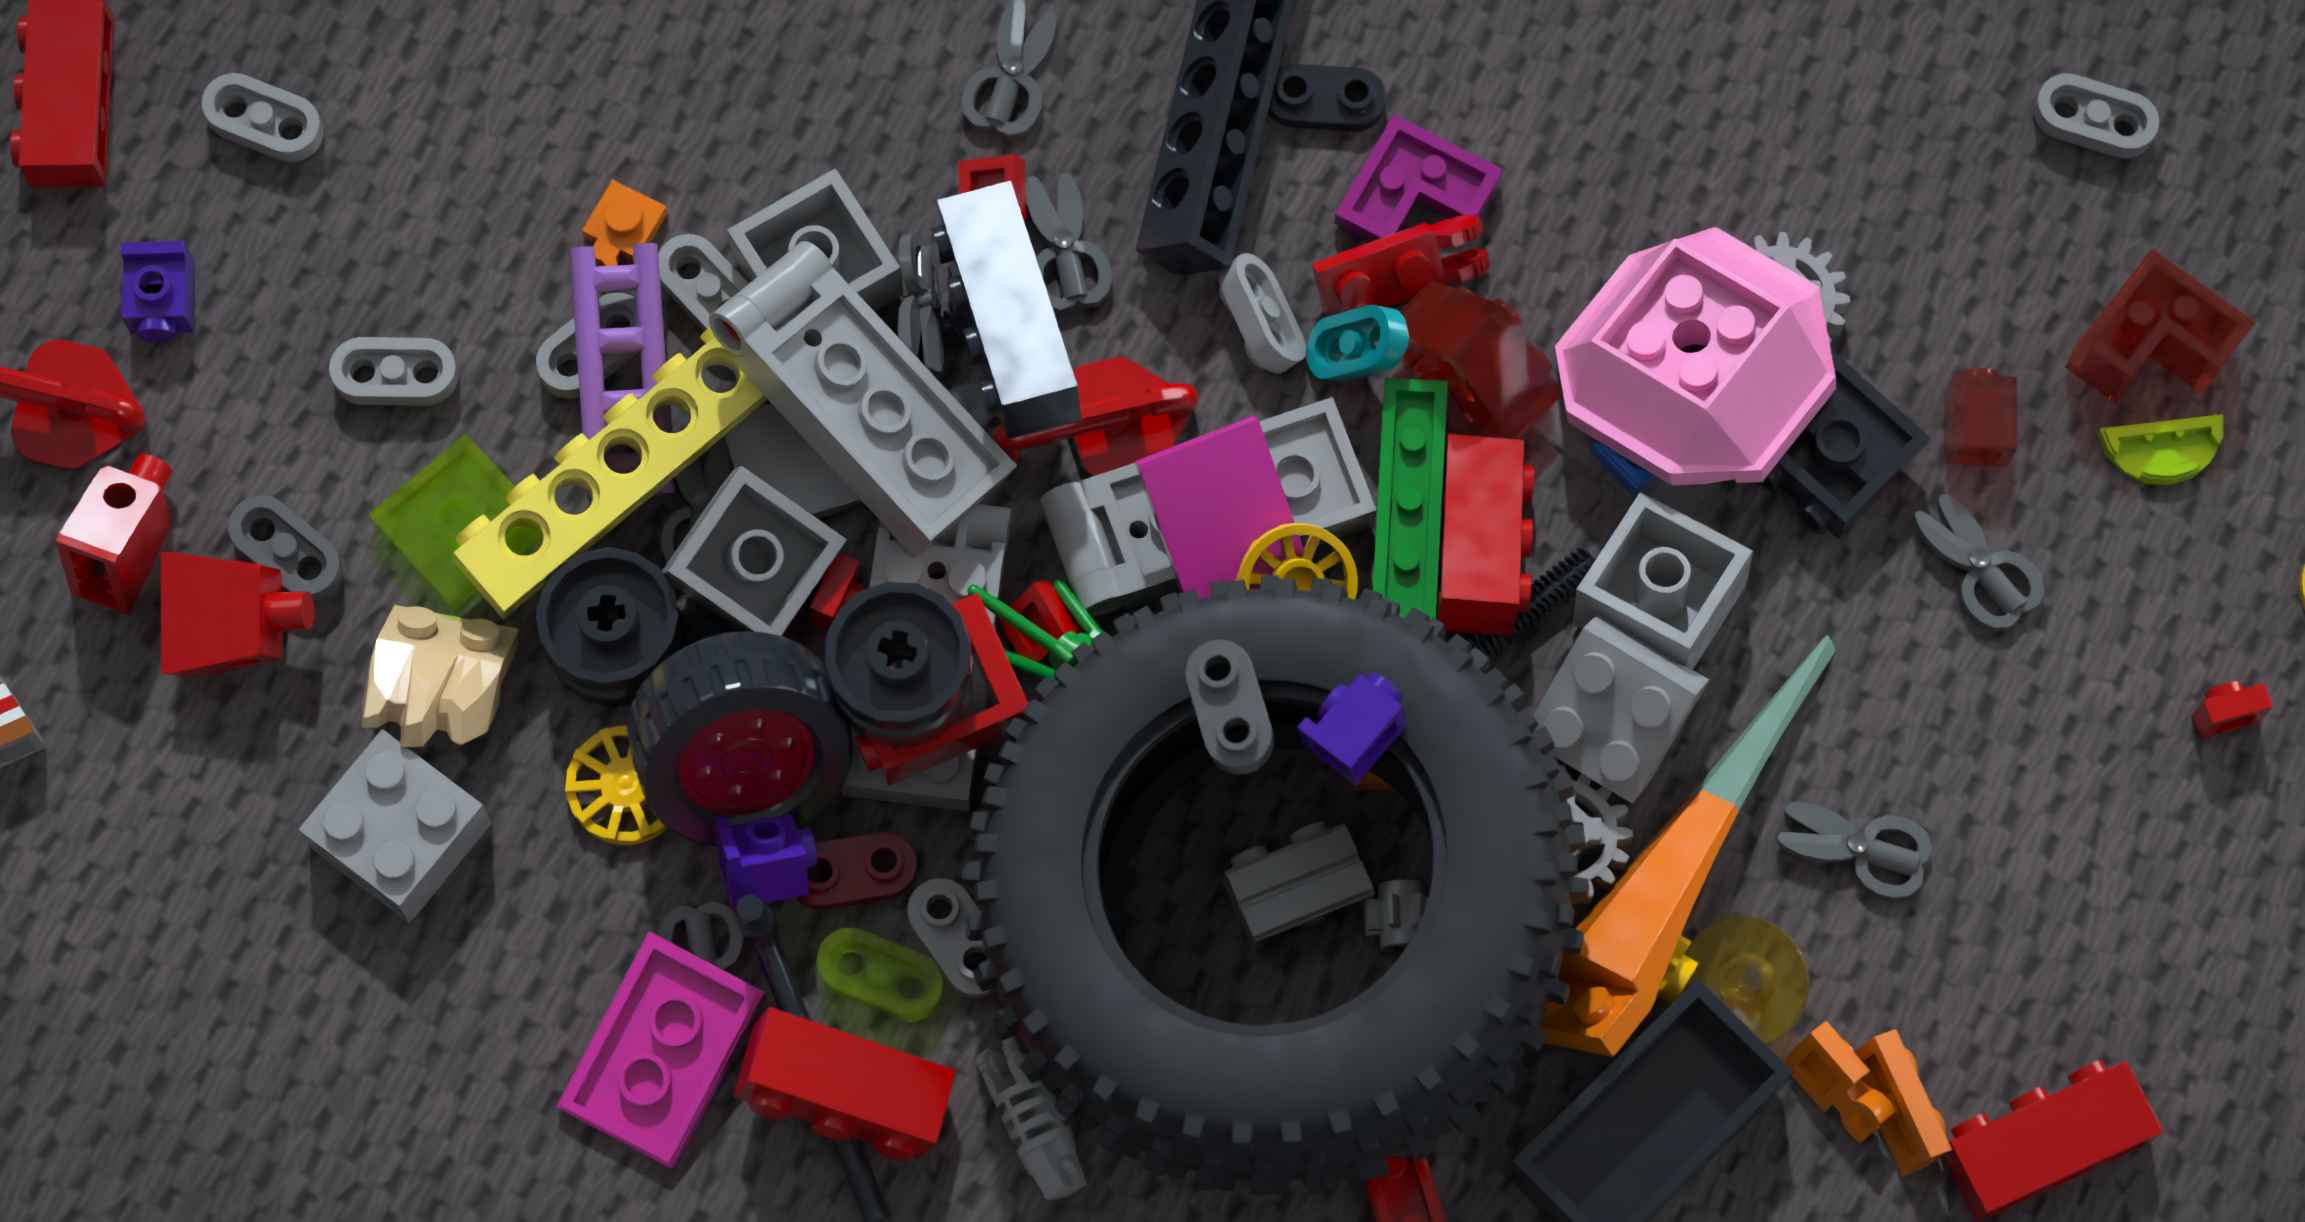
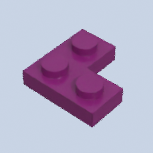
(1413, 168)

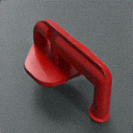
(70, 405)
(1123, 416)

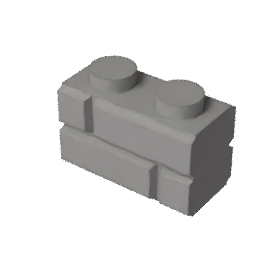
(1296, 882)

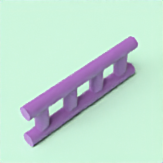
(593, 341)

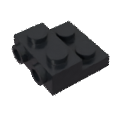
(1846, 454)

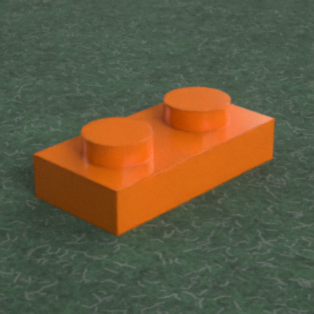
(1916, 1129)

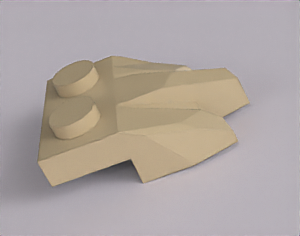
(437, 674)

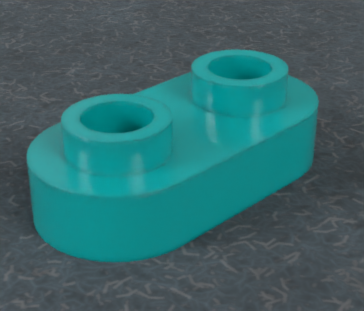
(1357, 343)

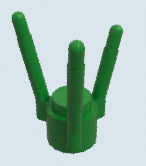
(1060, 649)

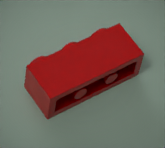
(63, 93)
(1484, 535)
(844, 1085)
(2050, 1138)

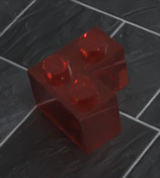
(2161, 318)
(1484, 357)

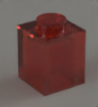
(1980, 419)

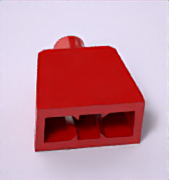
(119, 524)
(224, 614)

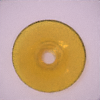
(1744, 941)

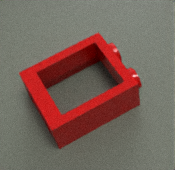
(970, 732)

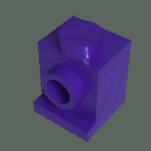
(171, 309)
(1355, 725)
(764, 858)

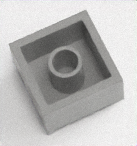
(834, 222)
(753, 555)
(1664, 580)
(1617, 707)
(395, 826)

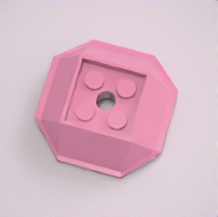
(1708, 410)

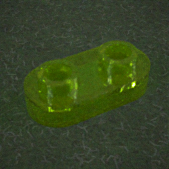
(882, 973)

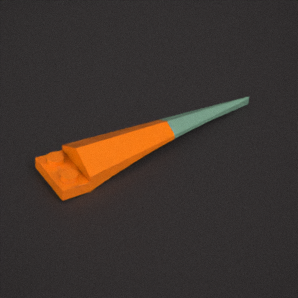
(1645, 911)

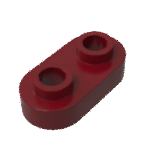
(853, 876)

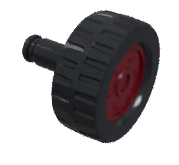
(737, 732)

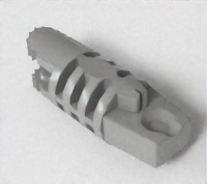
(1032, 1122)

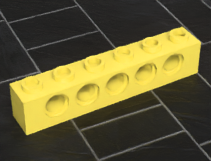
(512, 579)

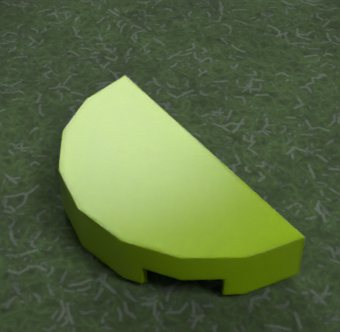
(2164, 449)

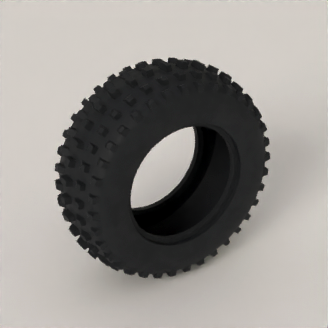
(1315, 1090)

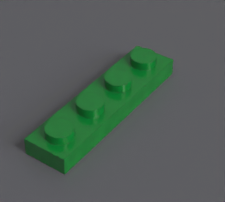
(1410, 493)

